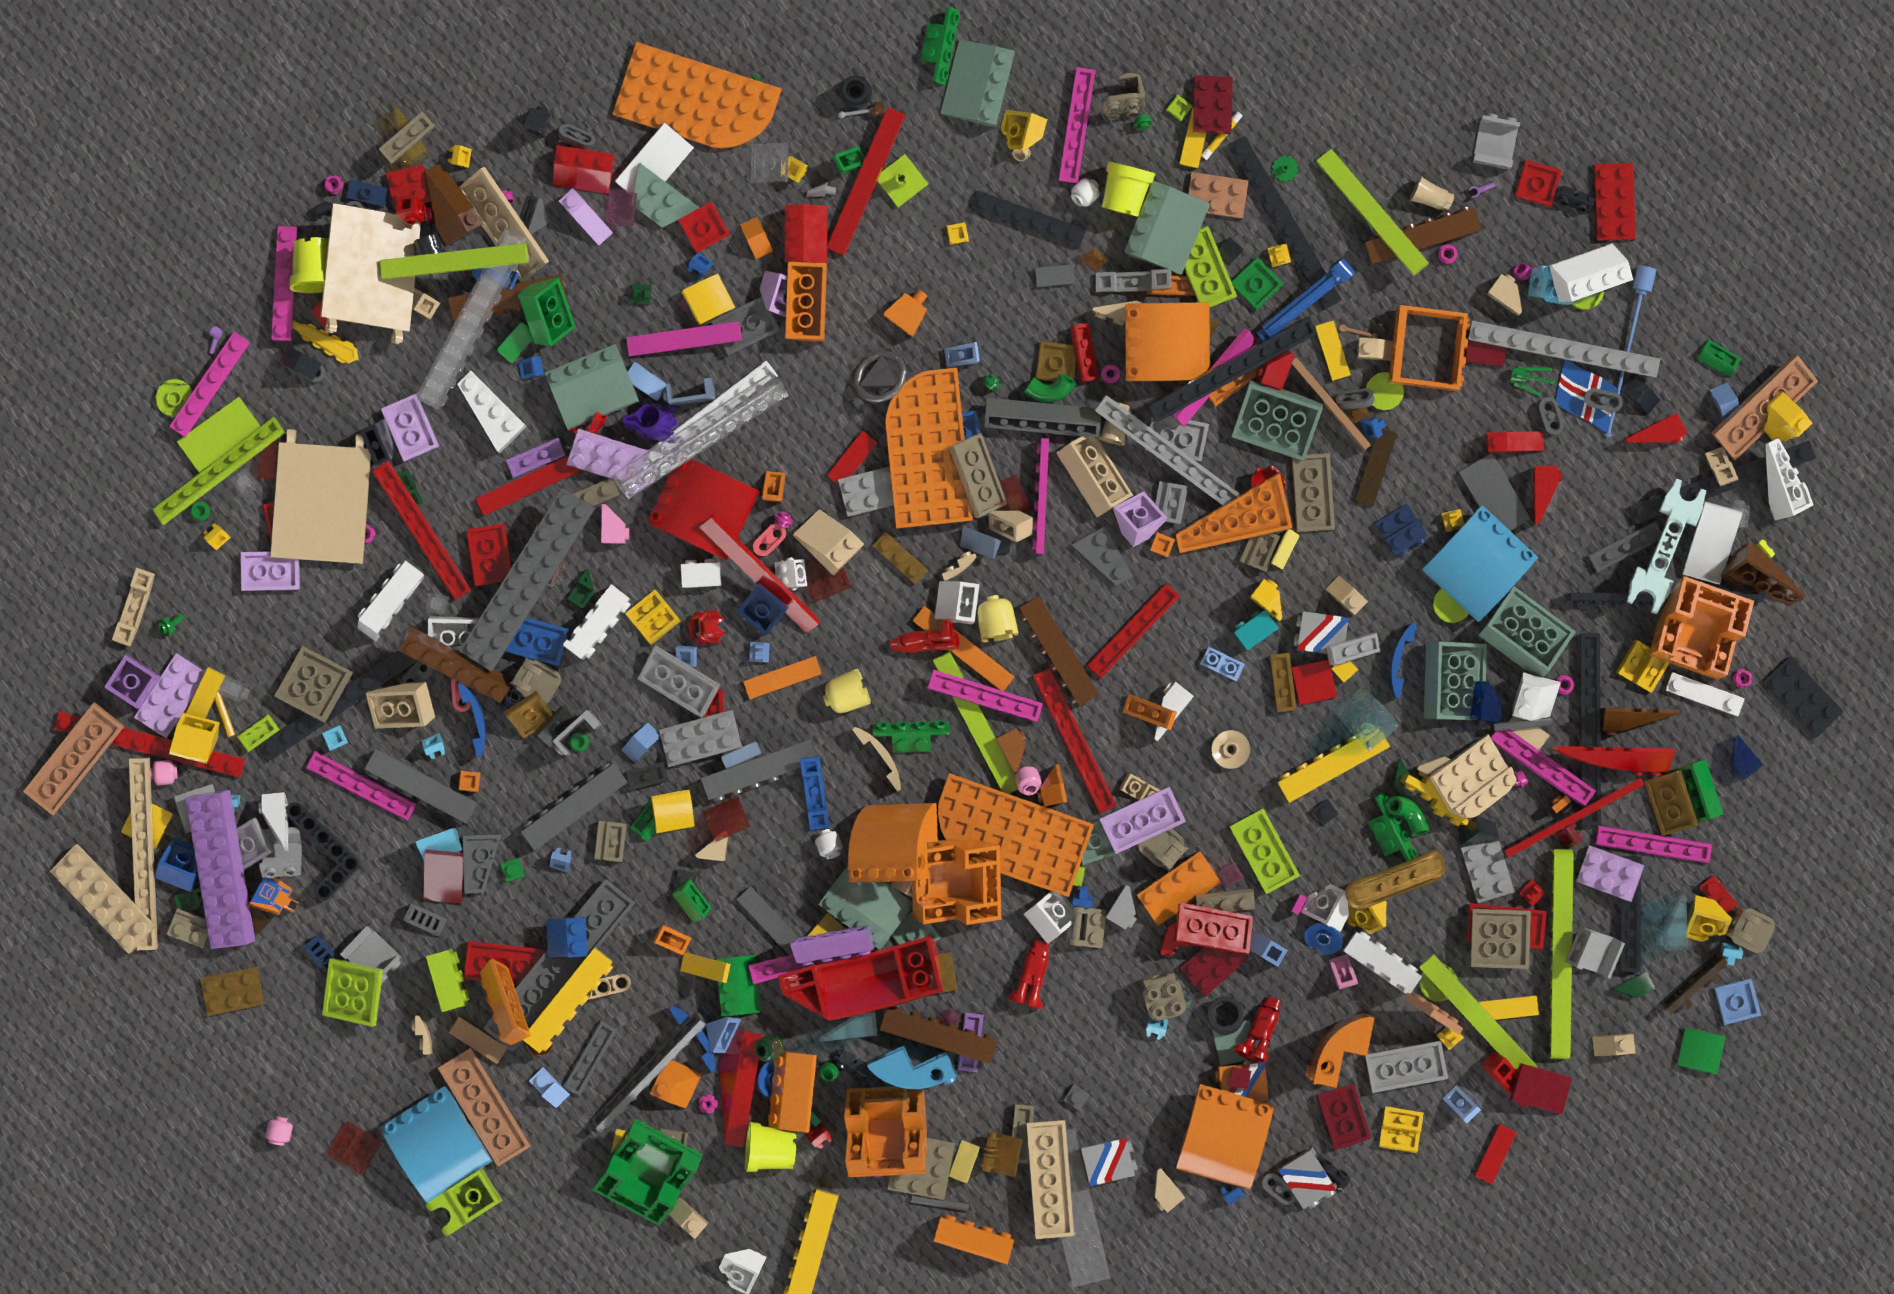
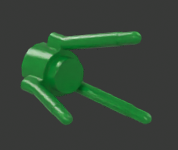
(1519, 376)

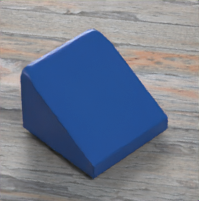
(530, 367)

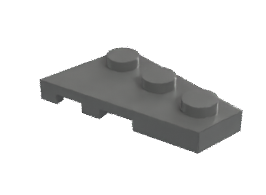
(1104, 555)
(478, 859)

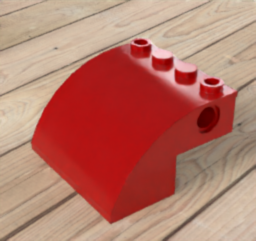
(694, 495)

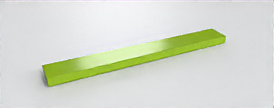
(1372, 212)
(454, 261)
(218, 470)
(980, 730)
(1474, 1012)

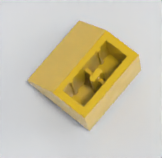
(194, 738)

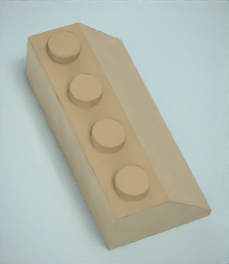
(1094, 474)

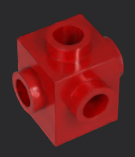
(410, 209)

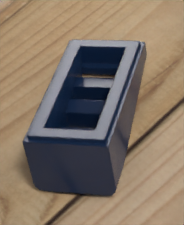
(314, 941)

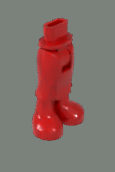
(927, 640)
(1032, 974)
(1261, 1030)

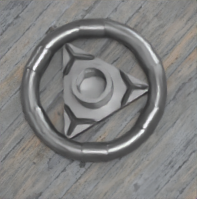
(879, 376)

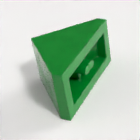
(849, 160)

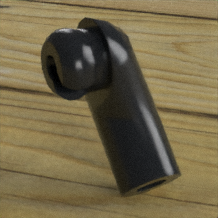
(321, 209)

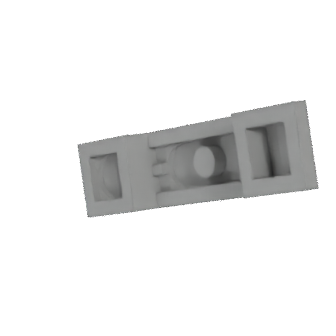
(1133, 281)

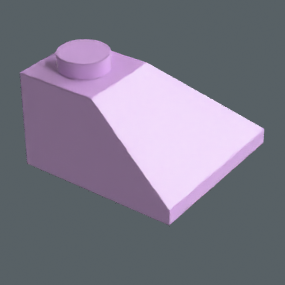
(774, 292)
(1138, 518)

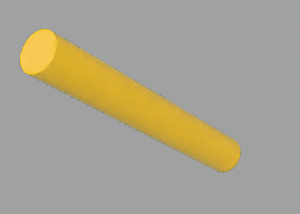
(224, 715)

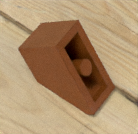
(1013, 747)

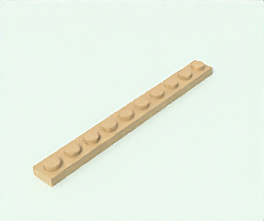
(143, 845)

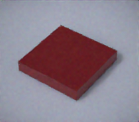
(1485, 353)

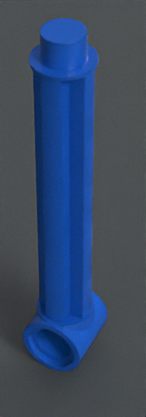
(1338, 273)

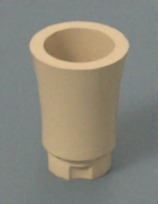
(1431, 195)
(1111, 433)

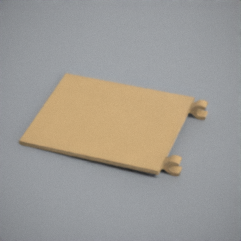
(353, 270)
(321, 501)

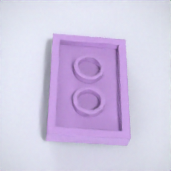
(410, 427)
(264, 572)
(1610, 873)

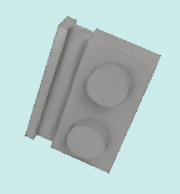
(1171, 501)

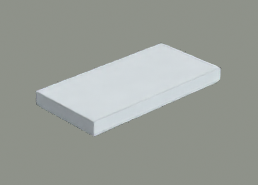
(660, 155)
(1712, 542)

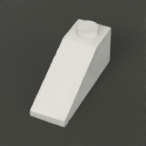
(1175, 699)
(274, 812)

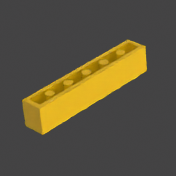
(1327, 767)
(567, 999)
(813, 1242)

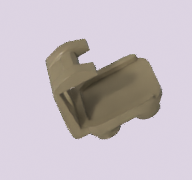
(1126, 103)
(536, 677)
(1164, 849)
(1751, 929)
(1163, 996)

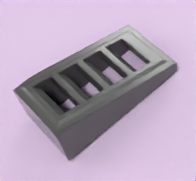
(408, 916)

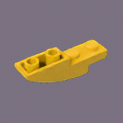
(1430, 793)

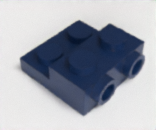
(1401, 530)
(762, 609)

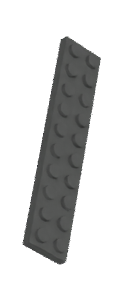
(527, 579)
(548, 975)

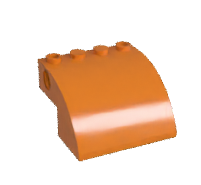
(1167, 341)
(1701, 628)
(892, 842)
(960, 883)
(1348, 1035)
(885, 1131)
(1225, 1137)

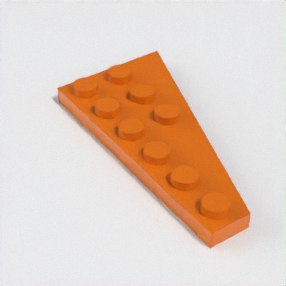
(1246, 516)

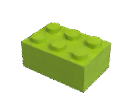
(448, 980)

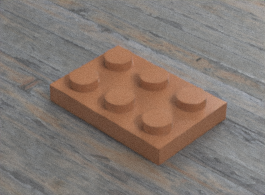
(1223, 194)
(1434, 1012)

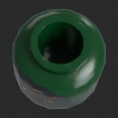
(769, 1048)

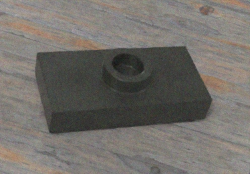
(555, 725)

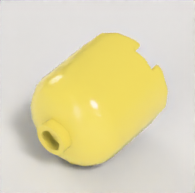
(996, 619)
(846, 692)

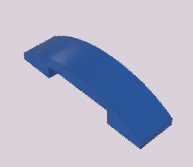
(1397, 683)
(478, 740)
(814, 792)
(708, 1057)

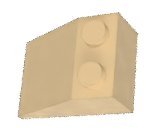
(828, 541)
(401, 706)

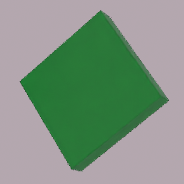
(1257, 283)

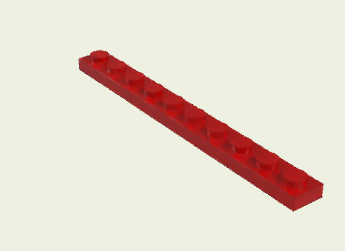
(159, 747)

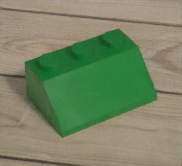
(546, 311)
(1700, 790)
(739, 993)

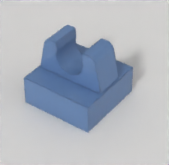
(759, 652)
(687, 654)
(560, 861)

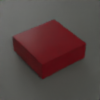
(1240, 1078)

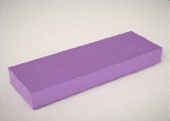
(535, 457)
(972, 1022)

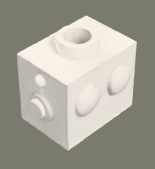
(791, 573)

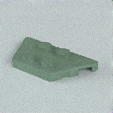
(659, 199)

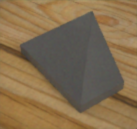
(534, 214)

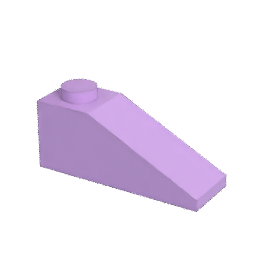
(585, 216)

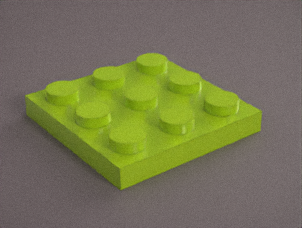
(352, 992)

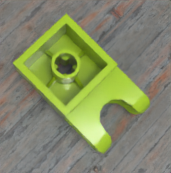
(460, 1203)

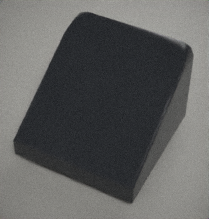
(1230, 250)

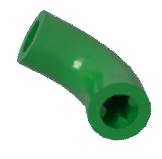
(1050, 393)
(1410, 812)

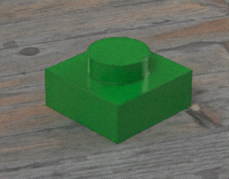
(512, 870)

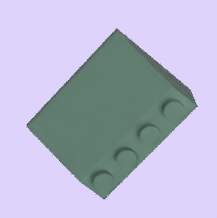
(978, 82)
(1167, 228)
(591, 386)
(1277, 420)
(1527, 633)
(1451, 678)
(867, 904)

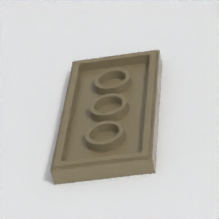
(978, 475)
(1313, 493)

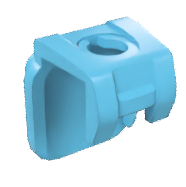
(1542, 285)

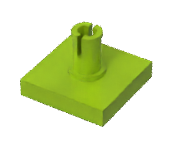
(902, 180)

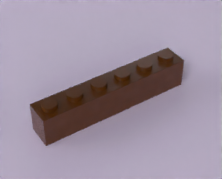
(1428, 234)
(508, 301)
(1059, 651)
(454, 664)
(939, 1036)

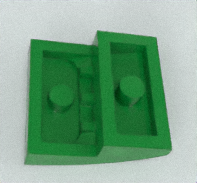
(1701, 1050)

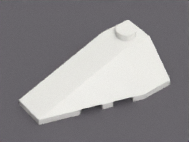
(1785, 491)

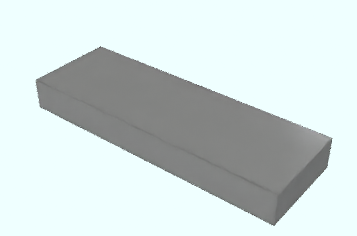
(1353, 649)

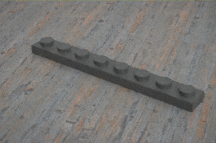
(645, 1075)

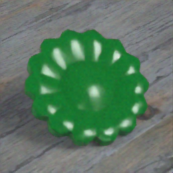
(1285, 168)

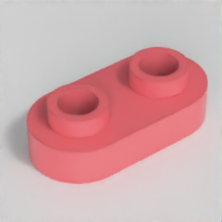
(768, 539)
(456, 696)

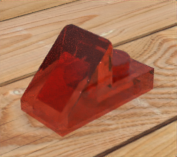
(1014, 494)

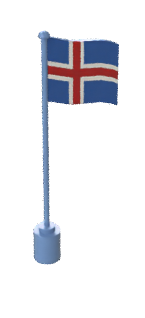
(1577, 381)

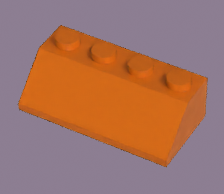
(806, 301)
(1178, 886)
(504, 1002)
(792, 1091)
(974, 1239)

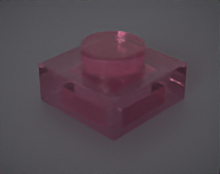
(1231, 874)

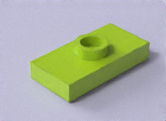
(258, 733)

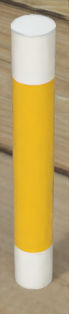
(1219, 138)

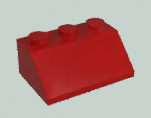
(583, 169)
(806, 233)

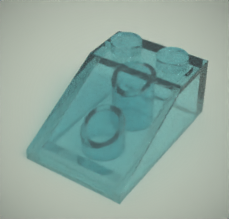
(1366, 718)
(1673, 929)
(853, 1027)

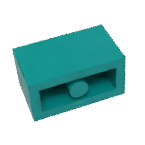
(1255, 630)

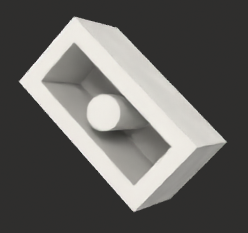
(701, 574)

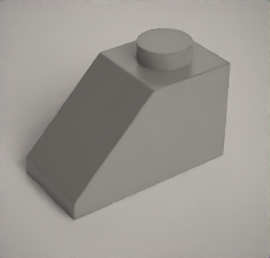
(1123, 909)

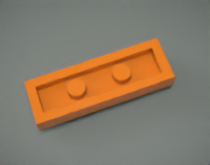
(1149, 711)

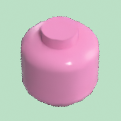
(163, 772)
(1028, 780)
(279, 1131)

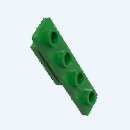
(939, 44)
(911, 736)
(1390, 832)

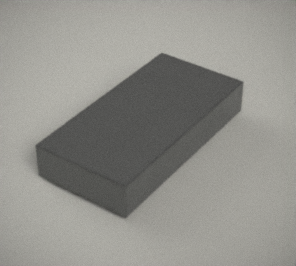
(1055, 275)

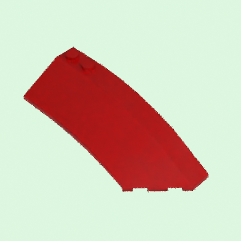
(867, 980)

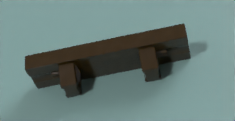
(1693, 983)

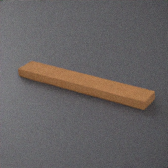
(1330, 404)

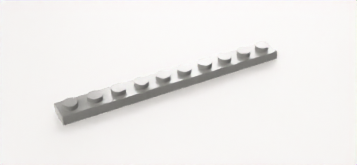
(1564, 349)
(1165, 451)

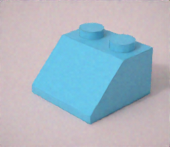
(442, 841)

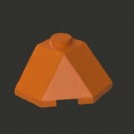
(1053, 788)

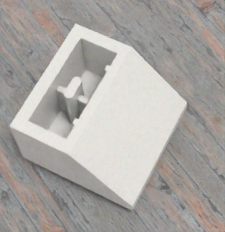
(957, 601)

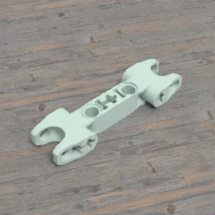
(1653, 578)

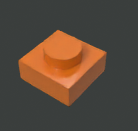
(1162, 544)
(469, 781)
(1559, 803)

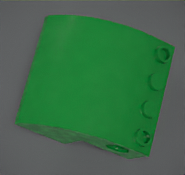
(647, 1172)

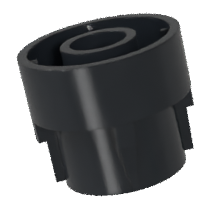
(855, 102)
(428, 245)

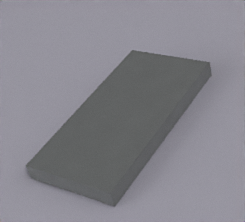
(1493, 491)

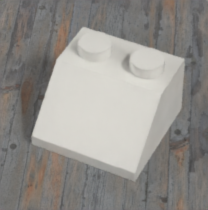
(1535, 697)
(1051, 915)

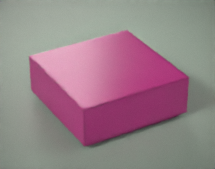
(1298, 904)

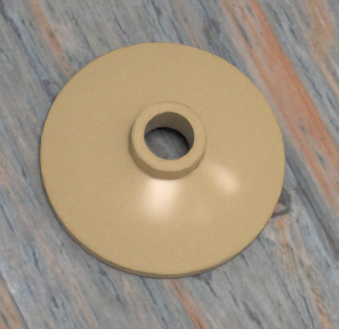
(1240, 745)

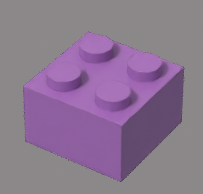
(132, 681)

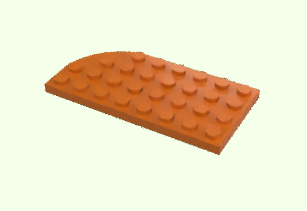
(694, 99)
(919, 430)
(1033, 839)

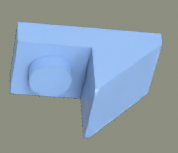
(962, 355)
(549, 1087)
(1461, 1104)

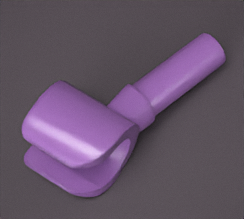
(1481, 189)
(216, 333)

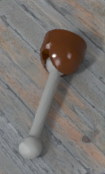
(876, 110)

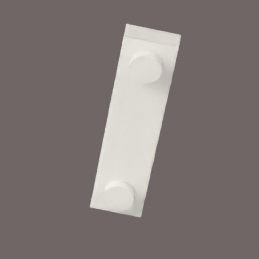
(1704, 694)

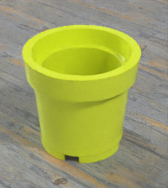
(1126, 188)
(309, 265)
(769, 1148)

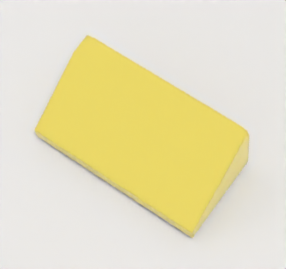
(1284, 549)
(964, 1161)

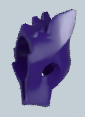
(654, 425)

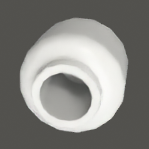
(1085, 192)
(829, 844)

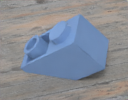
(1266, 948)

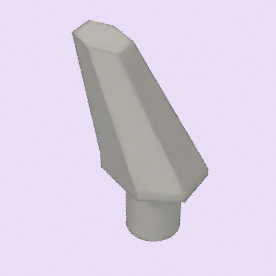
(821, 190)

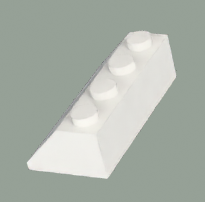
(1590, 273)

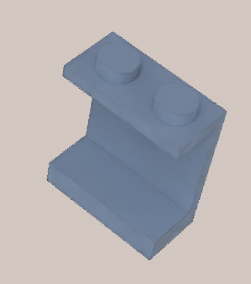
(710, 395)

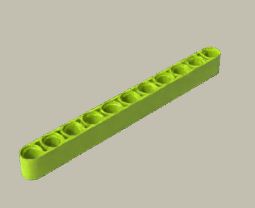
(1560, 945)

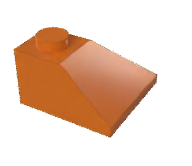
(676, 1084)

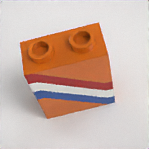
(1257, 1085)

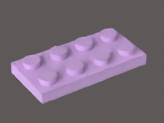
(601, 454)
(170, 696)
(1142, 820)

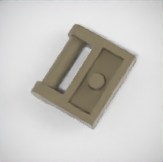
(1093, 927)

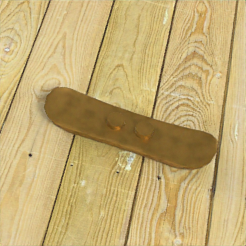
(1396, 880)

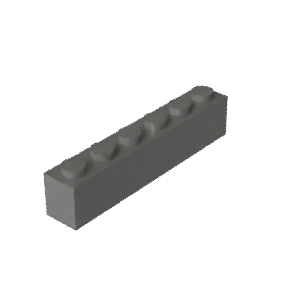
(1042, 417)
(756, 771)
(422, 786)
(574, 807)

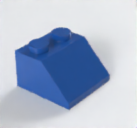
(178, 865)
(566, 937)

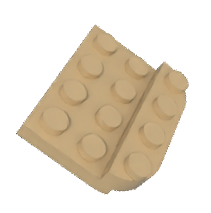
(1474, 779)

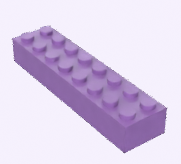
(220, 869)

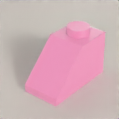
(613, 528)

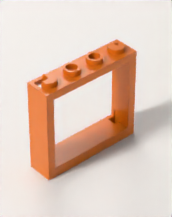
(1398, 344)

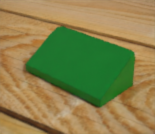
(515, 342)
(1719, 358)
(645, 823)
(691, 901)

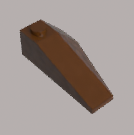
(451, 209)
(1756, 571)
(1626, 718)

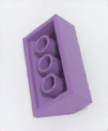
(832, 944)

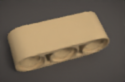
(612, 986)

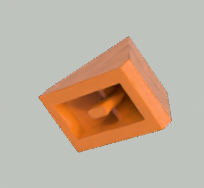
(756, 237)
(773, 487)
(672, 939)

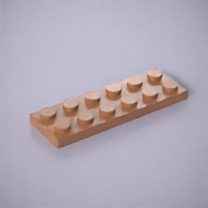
(1748, 419)
(73, 759)
(484, 1107)

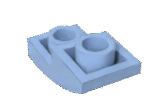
(646, 381)
(1222, 664)

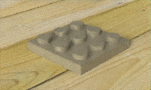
(313, 684)
(1500, 938)
(937, 1169)

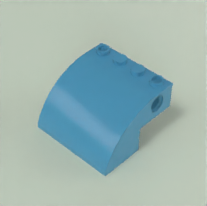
(1480, 563)
(898, 1070)
(435, 1144)

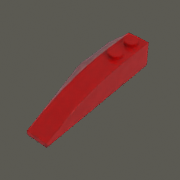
(1624, 759)
(737, 1081)

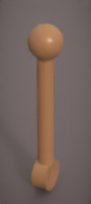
(1343, 328)

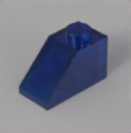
(1485, 703)
(1743, 759)

